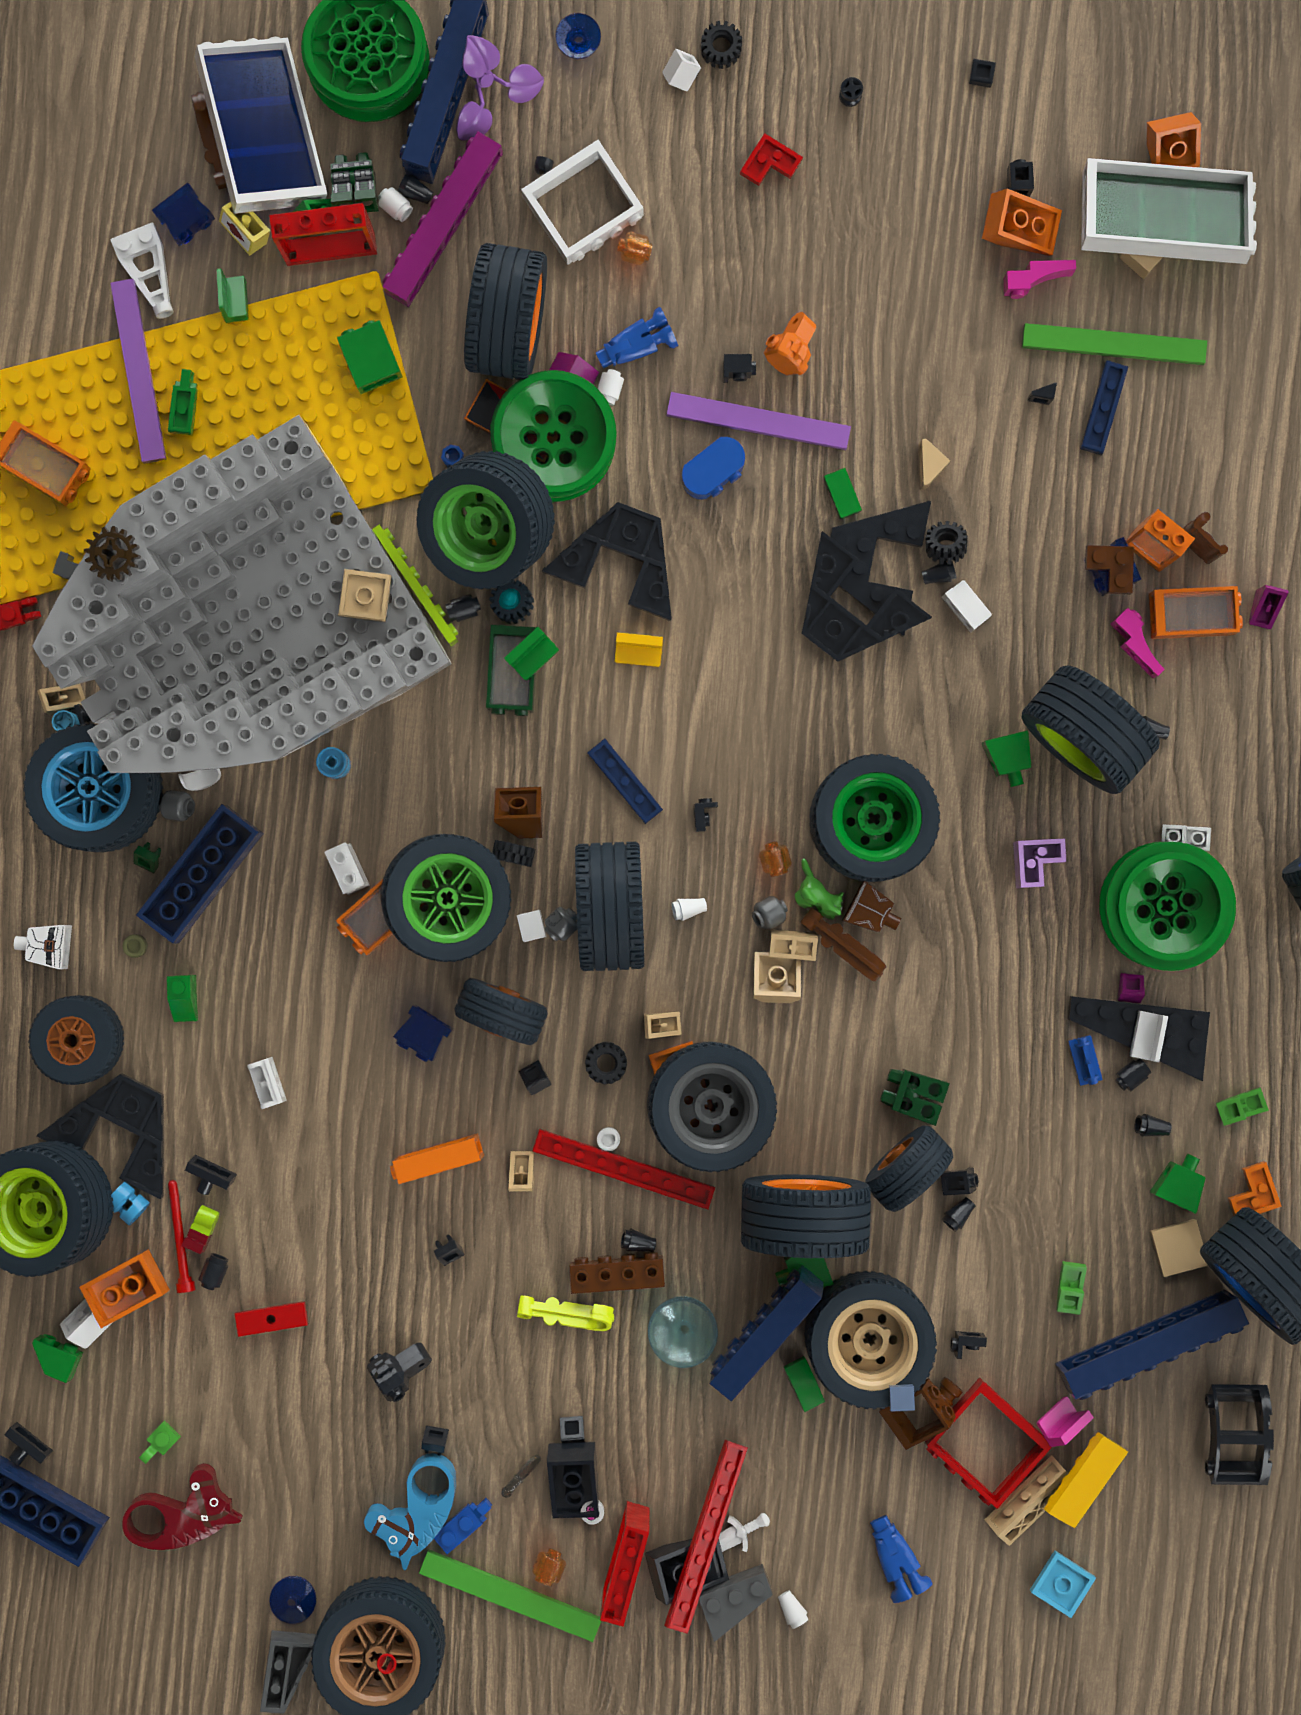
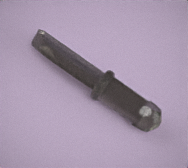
(518, 1478)

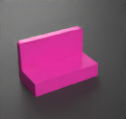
(1063, 1422)

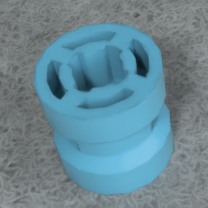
(61, 720)

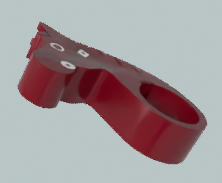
(189, 1521)

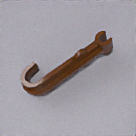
(208, 138)
(845, 945)

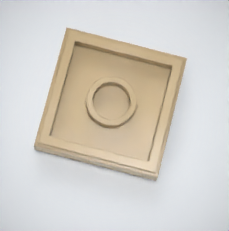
(365, 595)
(1178, 1247)

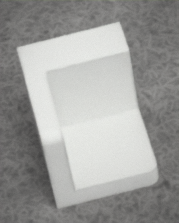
(681, 70)
(531, 925)

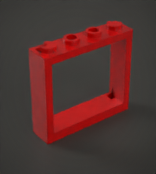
(326, 246)
(1018, 1473)
(625, 1564)

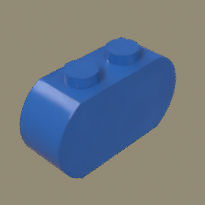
(713, 468)

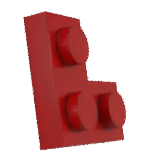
(767, 155)

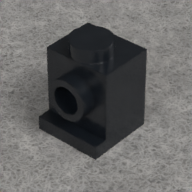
(1023, 170)
(738, 367)

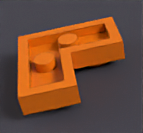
(1262, 1191)

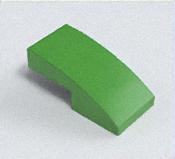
(1242, 1106)
(1070, 1287)

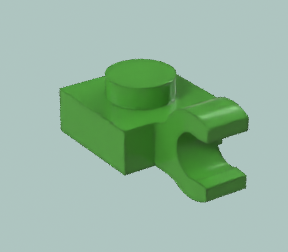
(161, 1440)

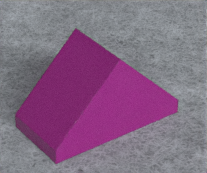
(575, 365)
(1266, 606)

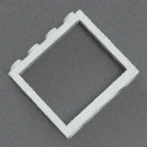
(565, 171)

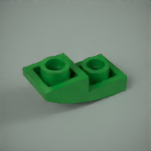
(804, 1384)

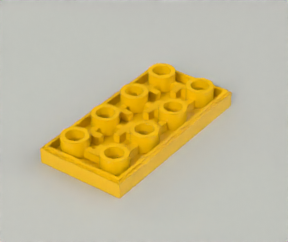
(1085, 1480)

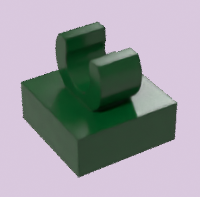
(146, 858)

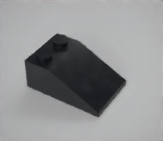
(572, 1479)
(667, 1564)

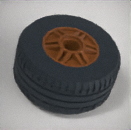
(500, 1011)
(54, 1042)
(909, 1168)

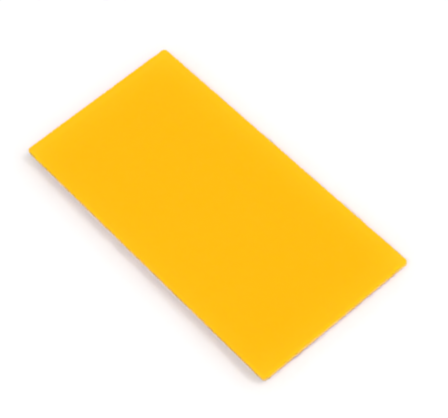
(247, 384)

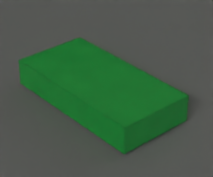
(842, 493)

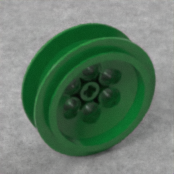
(1207, 917)

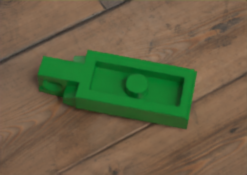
(183, 405)

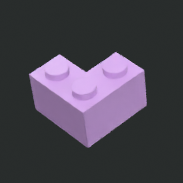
(1031, 856)

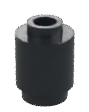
(463, 608)
(1132, 1075)
(213, 1271)

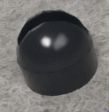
(543, 164)

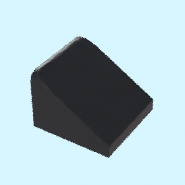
(1043, 395)
(534, 1077)
(572, 1429)

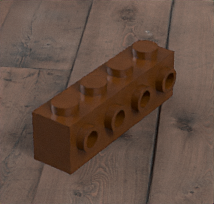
(617, 1274)

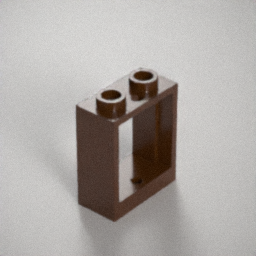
(904, 1428)

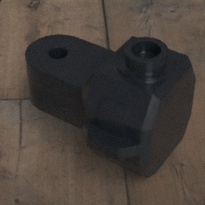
(393, 1372)

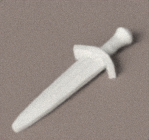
(737, 1533)

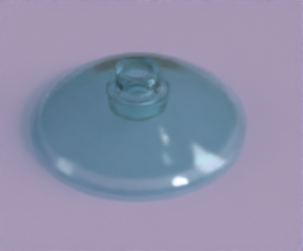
(673, 1345)

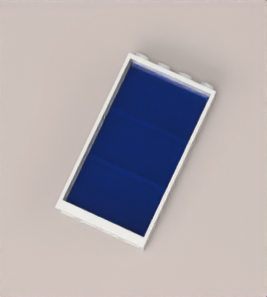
(260, 124)

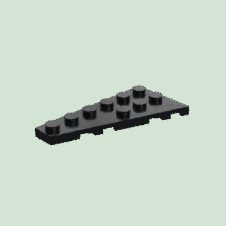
(1184, 1035)

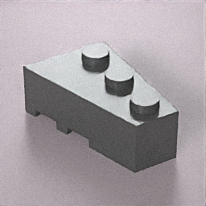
(734, 1599)
(285, 1665)

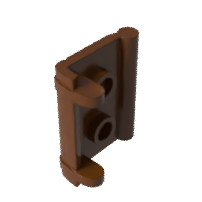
(1204, 543)

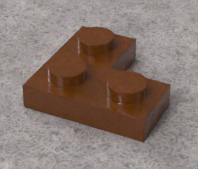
(1118, 563)

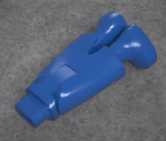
(637, 341)
(897, 1559)

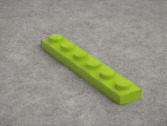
(411, 577)

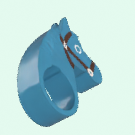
(413, 1528)

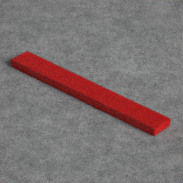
(623, 1169)
(705, 1537)

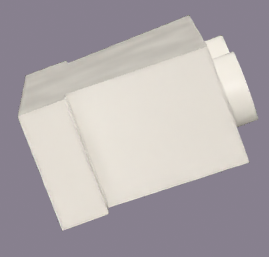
(347, 868)

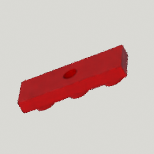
(258, 1321)

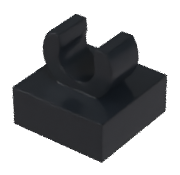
(449, 1251)
(434, 1439)

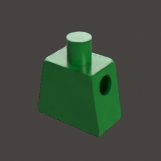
(1009, 756)
(1181, 1184)
(815, 1265)

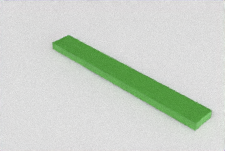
(1114, 344)
(510, 1595)

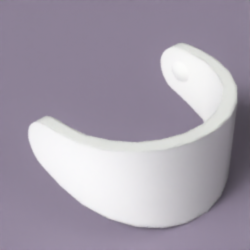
(200, 779)

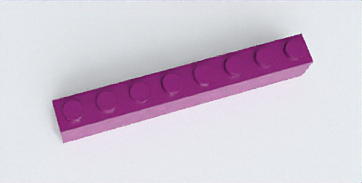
(442, 219)

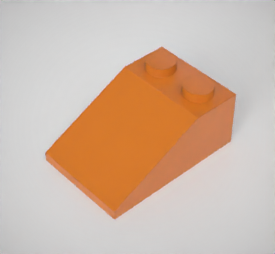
(1021, 223)
(124, 1288)

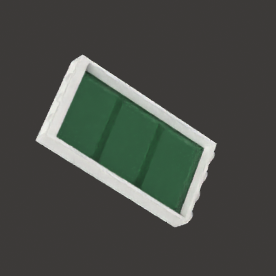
(1168, 211)

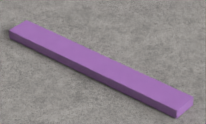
(138, 371)
(758, 421)

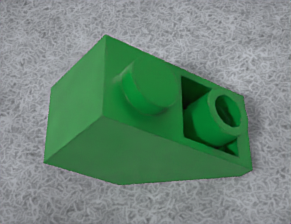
(56, 1358)

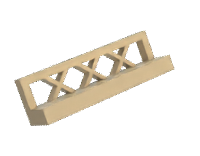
(1026, 1500)

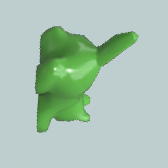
(814, 894)

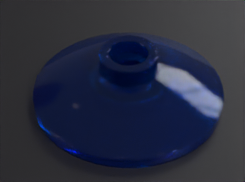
(576, 26)
(300, 1591)

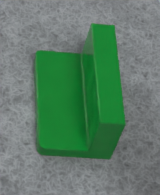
(232, 297)
(532, 654)

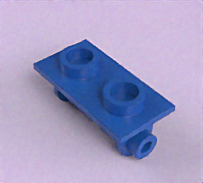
(1085, 1060)

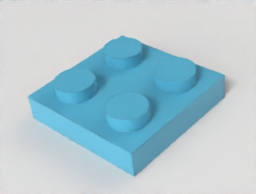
(1062, 1584)

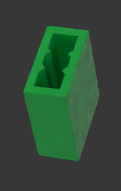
(369, 356)

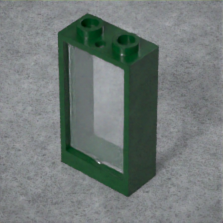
(505, 686)

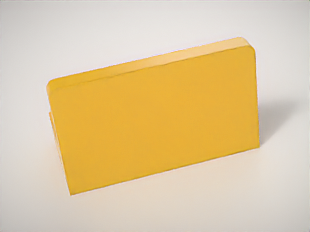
(638, 649)

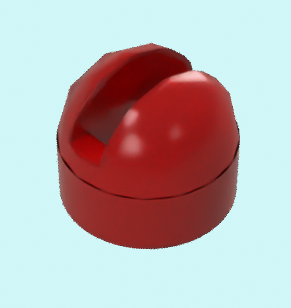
(390, 1666)

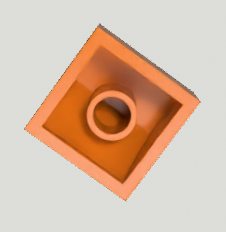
(1175, 140)

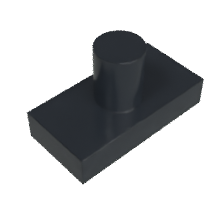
(209, 1174)
(27, 1445)

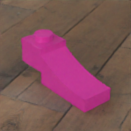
(1018, 283)
(1129, 626)

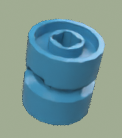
(333, 763)
(122, 1196)

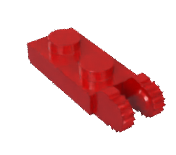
(12, 614)

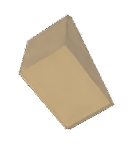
(1140, 263)
(931, 463)
(58, 699)
(662, 1024)
(521, 1171)

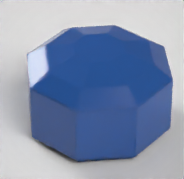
(451, 455)

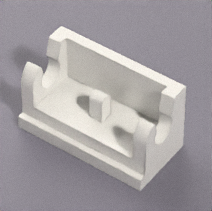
(267, 1082)

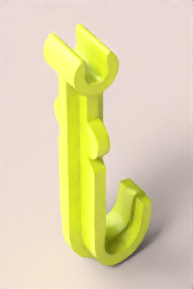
(567, 1314)

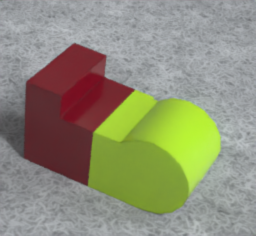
(201, 1230)

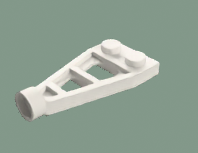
(139, 242)

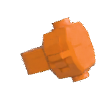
(790, 350)

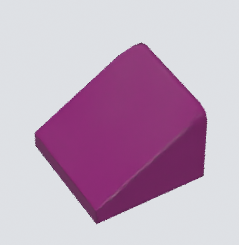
(1131, 988)

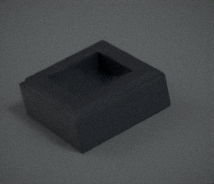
(982, 73)

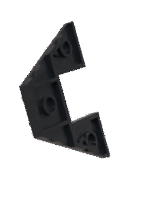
(628, 533)
(860, 537)
(835, 627)
(132, 1108)

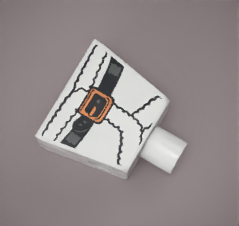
(46, 945)

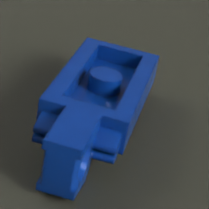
(462, 1525)

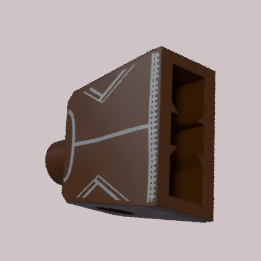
(871, 910)

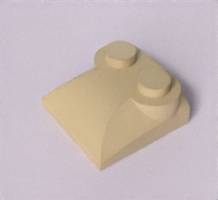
(776, 979)

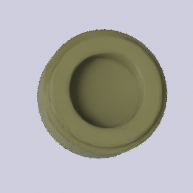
(135, 945)

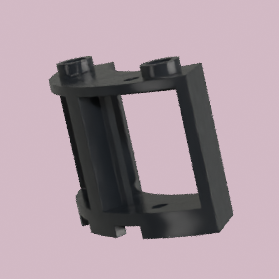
(1240, 1472)

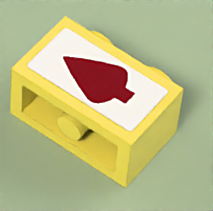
(245, 228)

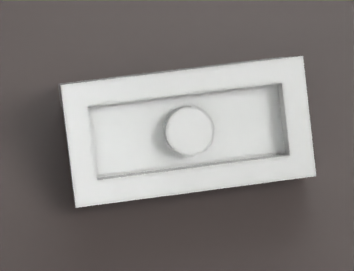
(966, 605)
(1148, 1036)
(82, 1326)

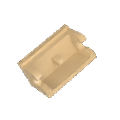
(793, 945)

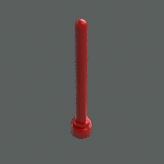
(185, 1282)

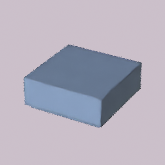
(901, 1397)

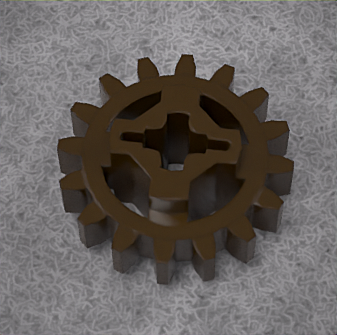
(112, 563)

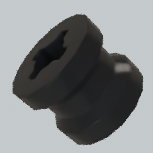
(855, 88)

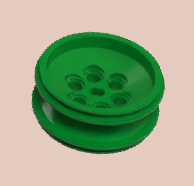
(360, 92)
(555, 394)

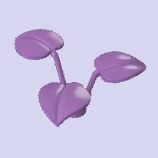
(478, 60)

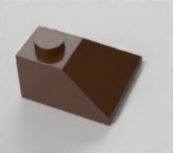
(519, 811)

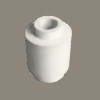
(395, 204)
(611, 385)

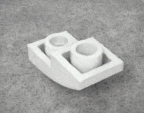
(1194, 836)

